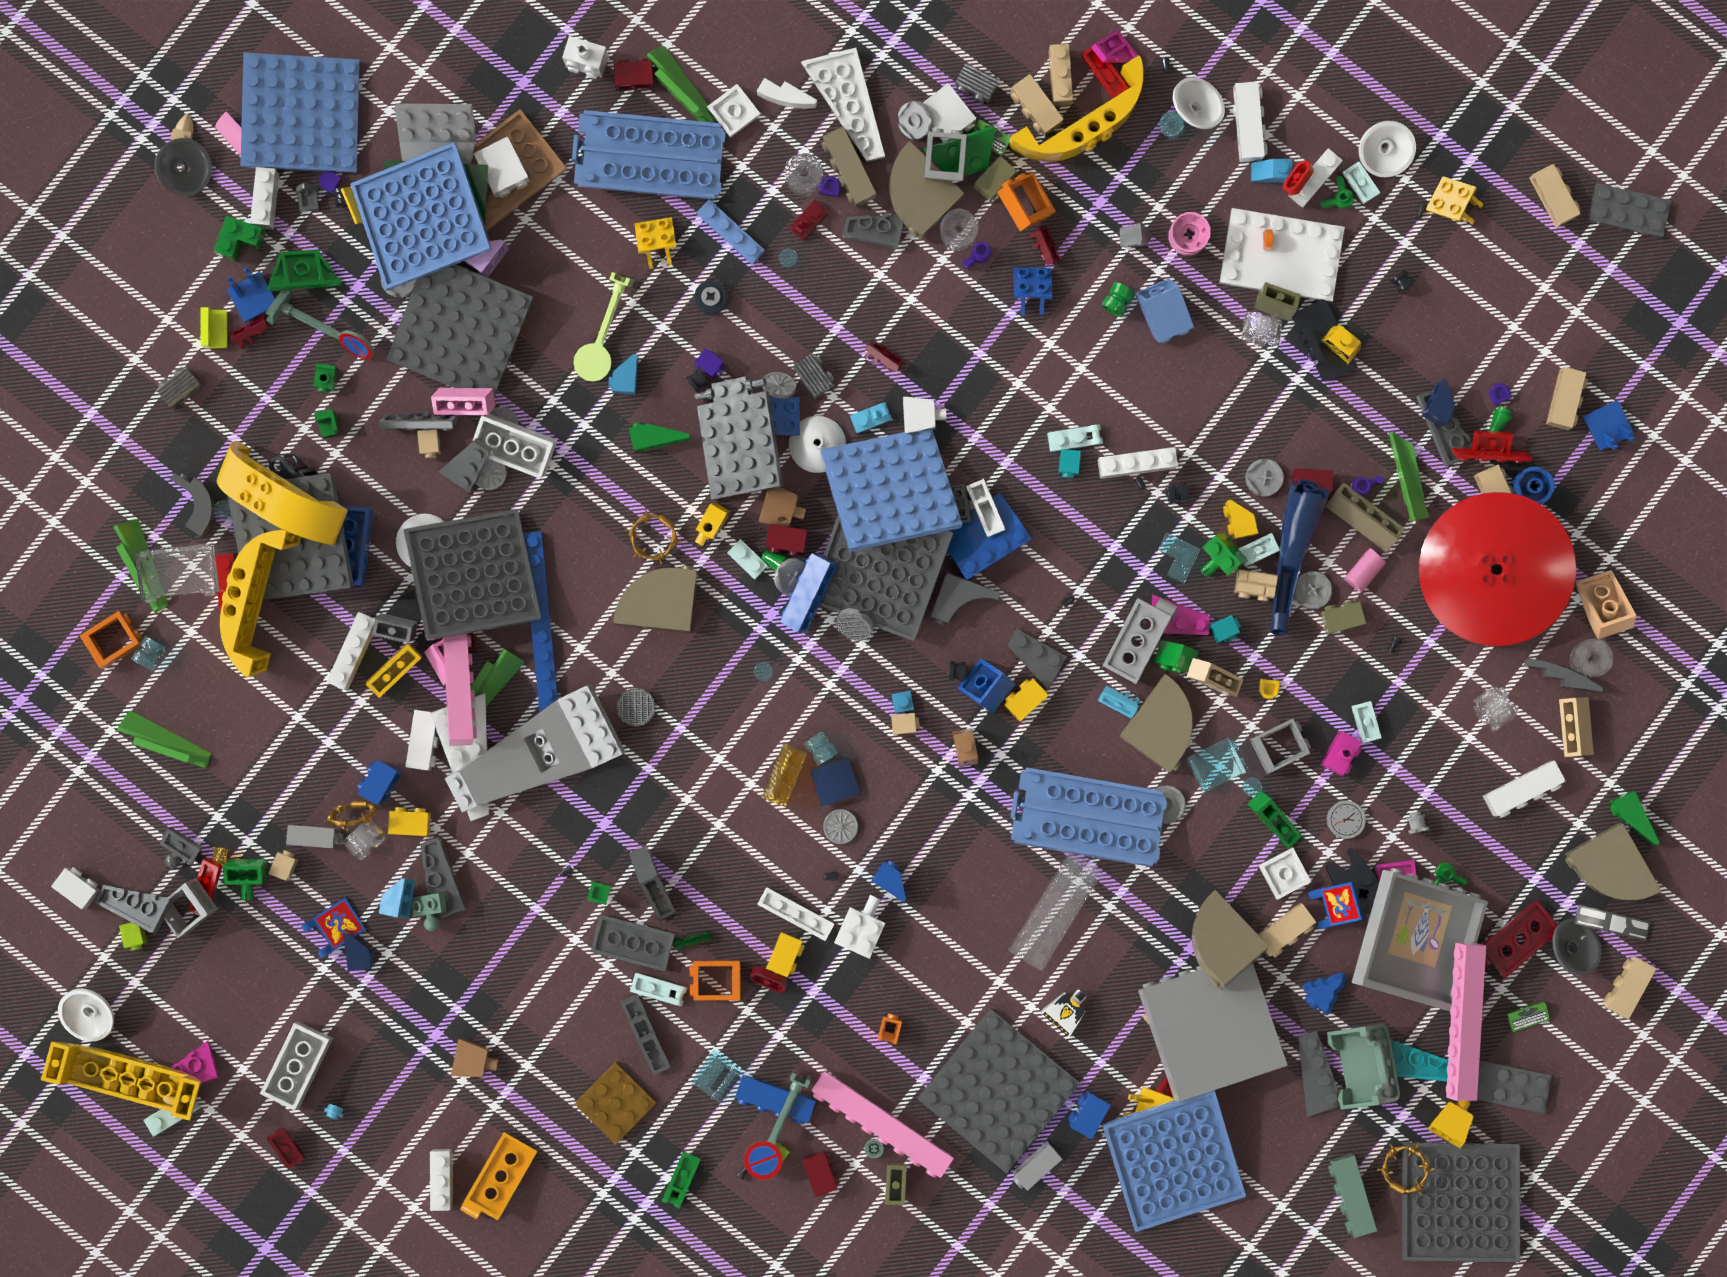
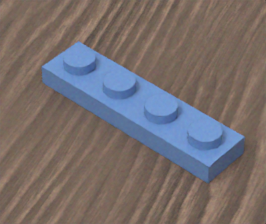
(730, 232)

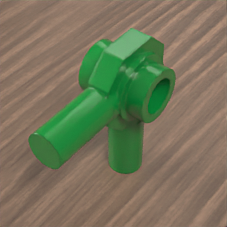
(1343, 198)
(1446, 872)

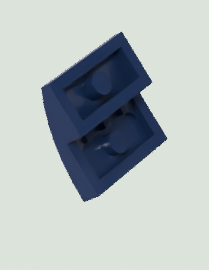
(835, 781)

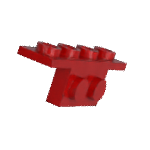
(1492, 446)

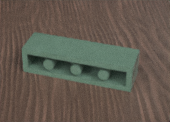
(1353, 1196)

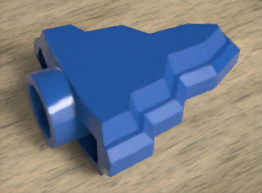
(1324, 992)

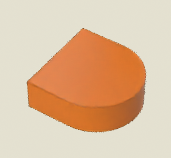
(1267, 239)

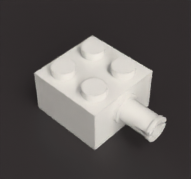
(585, 57)
(861, 929)

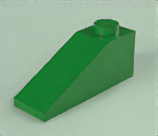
(651, 436)
(1631, 813)
(1274, 819)

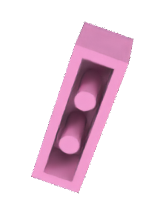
(463, 401)

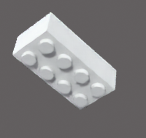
(516, 445)
(296, 1066)

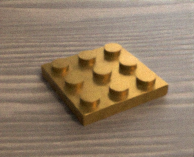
(615, 1103)

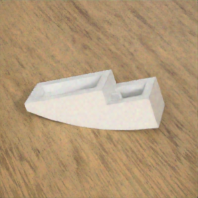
(785, 95)
(985, 508)

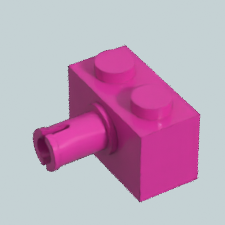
(1341, 753)

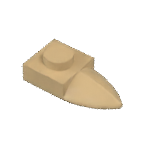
(183, 129)

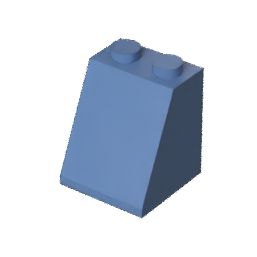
(1164, 310)

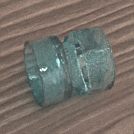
(1172, 125)
(148, 653)
(820, 748)

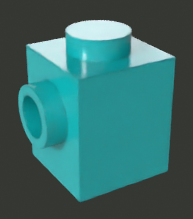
(1225, 629)

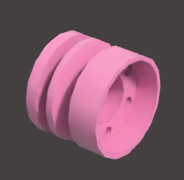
(1196, 225)

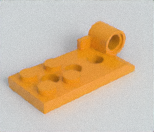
(476, 1199)

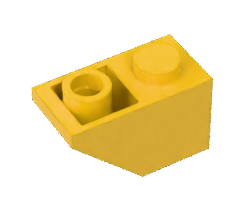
(1241, 521)

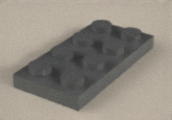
(1629, 210)
(632, 942)
(1513, 1086)

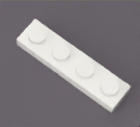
(795, 914)

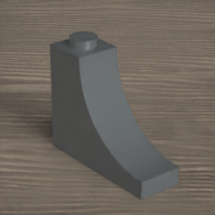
(956, 593)
(651, 882)

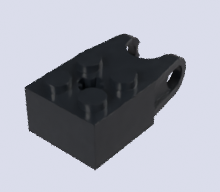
(290, 470)
(1361, 876)

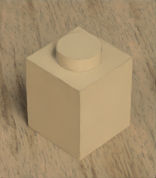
(429, 443)
(904, 723)
(283, 865)

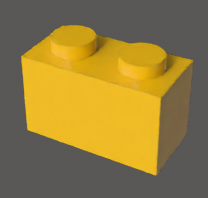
(1026, 699)
(409, 822)
(784, 955)

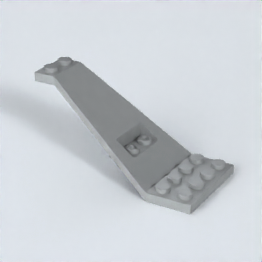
(434, 126)
(572, 733)

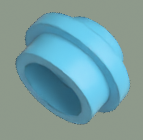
(333, 1112)

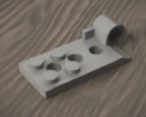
(1160, 618)

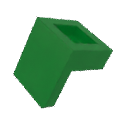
(327, 423)
(599, 892)

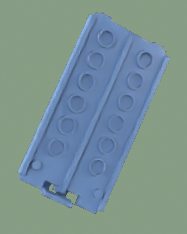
(648, 155)
(1088, 817)

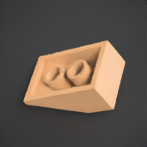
(1606, 604)

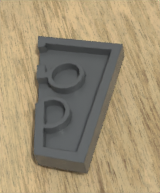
(876, 230)
(467, 465)
(1037, 657)

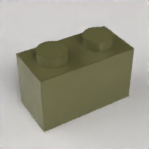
(993, 178)
(1277, 301)
(1343, 617)
(895, 1184)

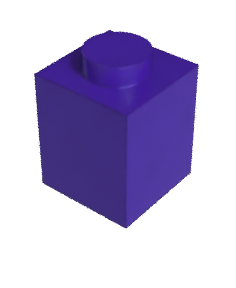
(710, 364)

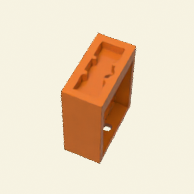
(1036, 195)
(95, 650)
(736, 979)

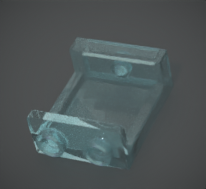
(1216, 764)

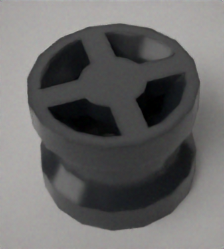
(340, 200)
(1402, 281)
(696, 380)
(957, 670)

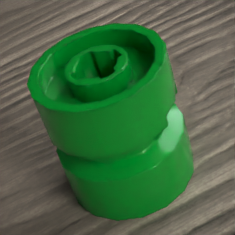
(1119, 297)

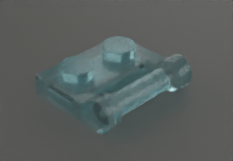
(710, 1072)

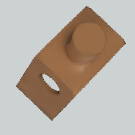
(780, 507)
(965, 747)
(472, 1060)

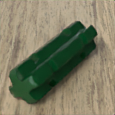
(692, 940)

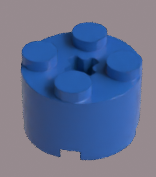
(1534, 476)

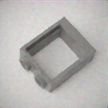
(941, 175)
(1263, 755)
(314, 836)
(200, 901)
(1036, 1166)

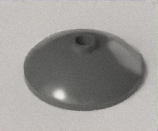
(195, 164)
(1576, 947)

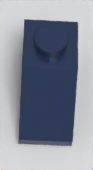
(1440, 405)
(357, 953)

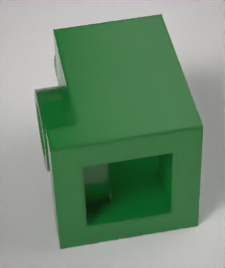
(330, 383)

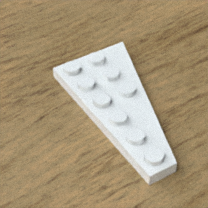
(845, 91)
(463, 755)

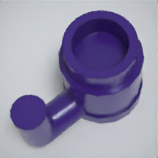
(980, 254)
(1363, 485)

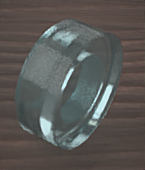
(788, 258)
(222, 509)
(763, 671)
(1251, 786)

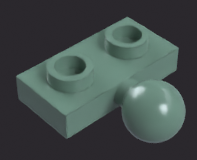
(428, 906)

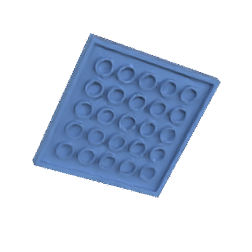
(299, 113)
(421, 216)
(890, 489)
(1173, 1160)

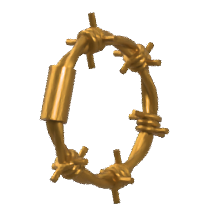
(663, 519)
(355, 804)
(1397, 1187)

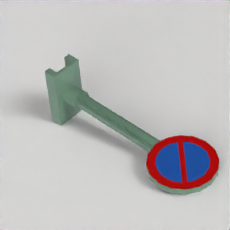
(349, 340)
(763, 1157)

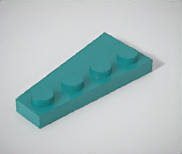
(1417, 1063)

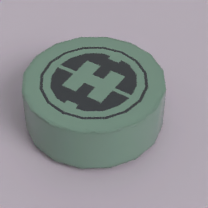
(873, 1148)

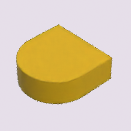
(1269, 688)

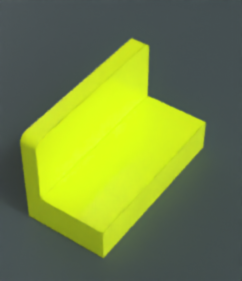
(214, 328)

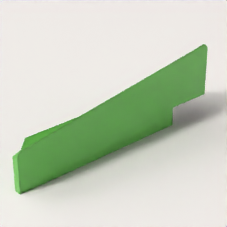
(678, 84)
(1409, 477)
(134, 540)
(494, 677)
(162, 741)

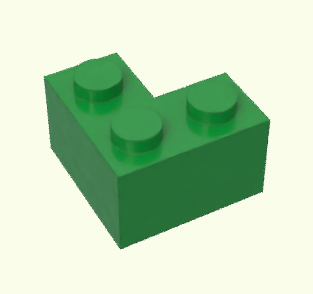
(234, 234)

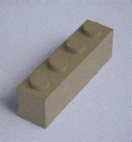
(849, 167)
(1365, 517)

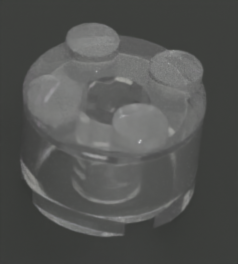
(799, 164)
(967, 224)
(1262, 329)
(1599, 665)
(1495, 708)
(363, 839)

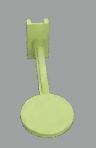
(593, 360)

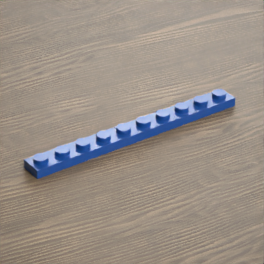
(542, 629)

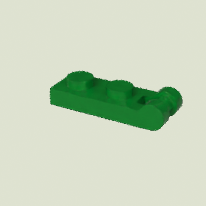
(681, 1178)

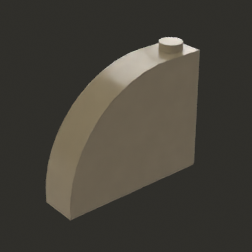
(917, 200)
(659, 600)
(1161, 725)
(1613, 866)
(1224, 941)

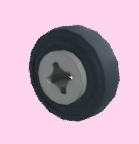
(715, 302)

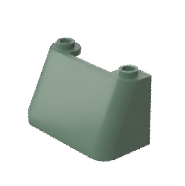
(1366, 1066)

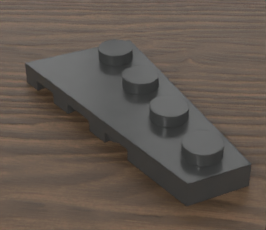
(441, 877)

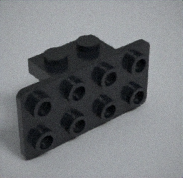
(1313, 324)

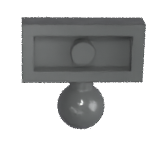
(180, 846)

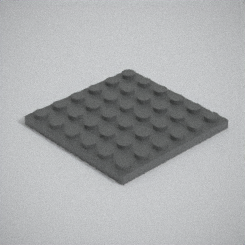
(460, 328)
(305, 567)
(472, 574)
(886, 580)
(998, 1090)
(1466, 1203)

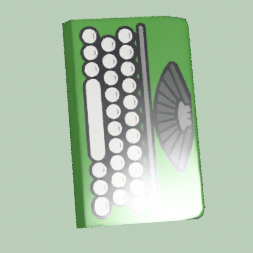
(1000, 140)
(1528, 1016)

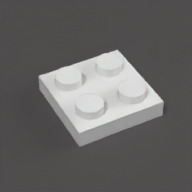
(733, 110)
(1284, 873)

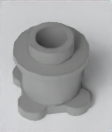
(1417, 822)

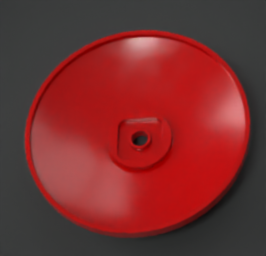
(1502, 531)

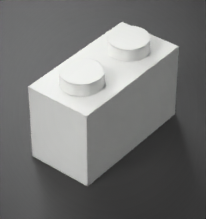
(76, 888)

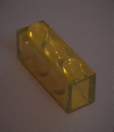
(784, 775)

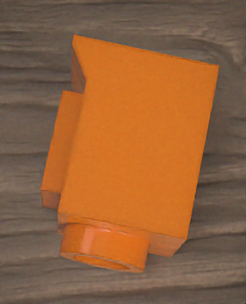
(887, 1036)

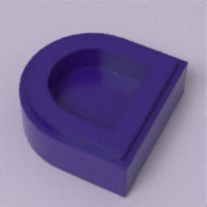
(329, 181)
(830, 186)
(1499, 394)

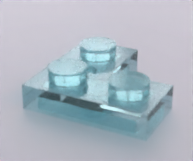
(1184, 555)

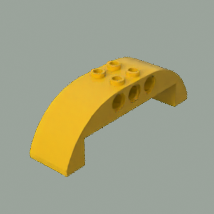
(1063, 145)
(277, 498)
(244, 599)
(122, 1077)

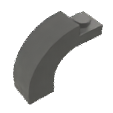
(203, 513)

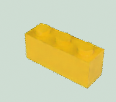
(393, 669)

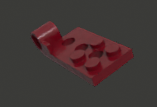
(1507, 937)

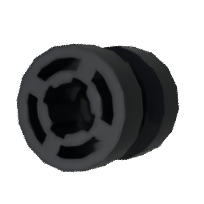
(1177, 493)

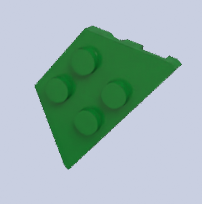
(977, 152)
(301, 271)

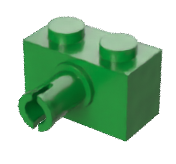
(1223, 555)
(1175, 657)
(245, 873)

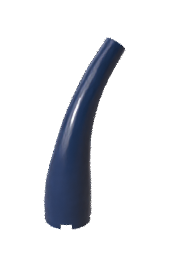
(1300, 521)

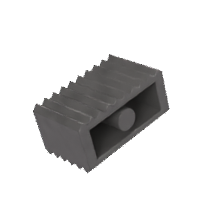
(976, 83)
(813, 375)
(179, 387)
(394, 628)

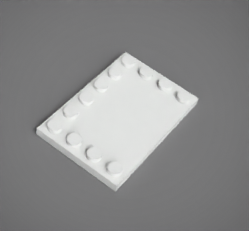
(1301, 258)

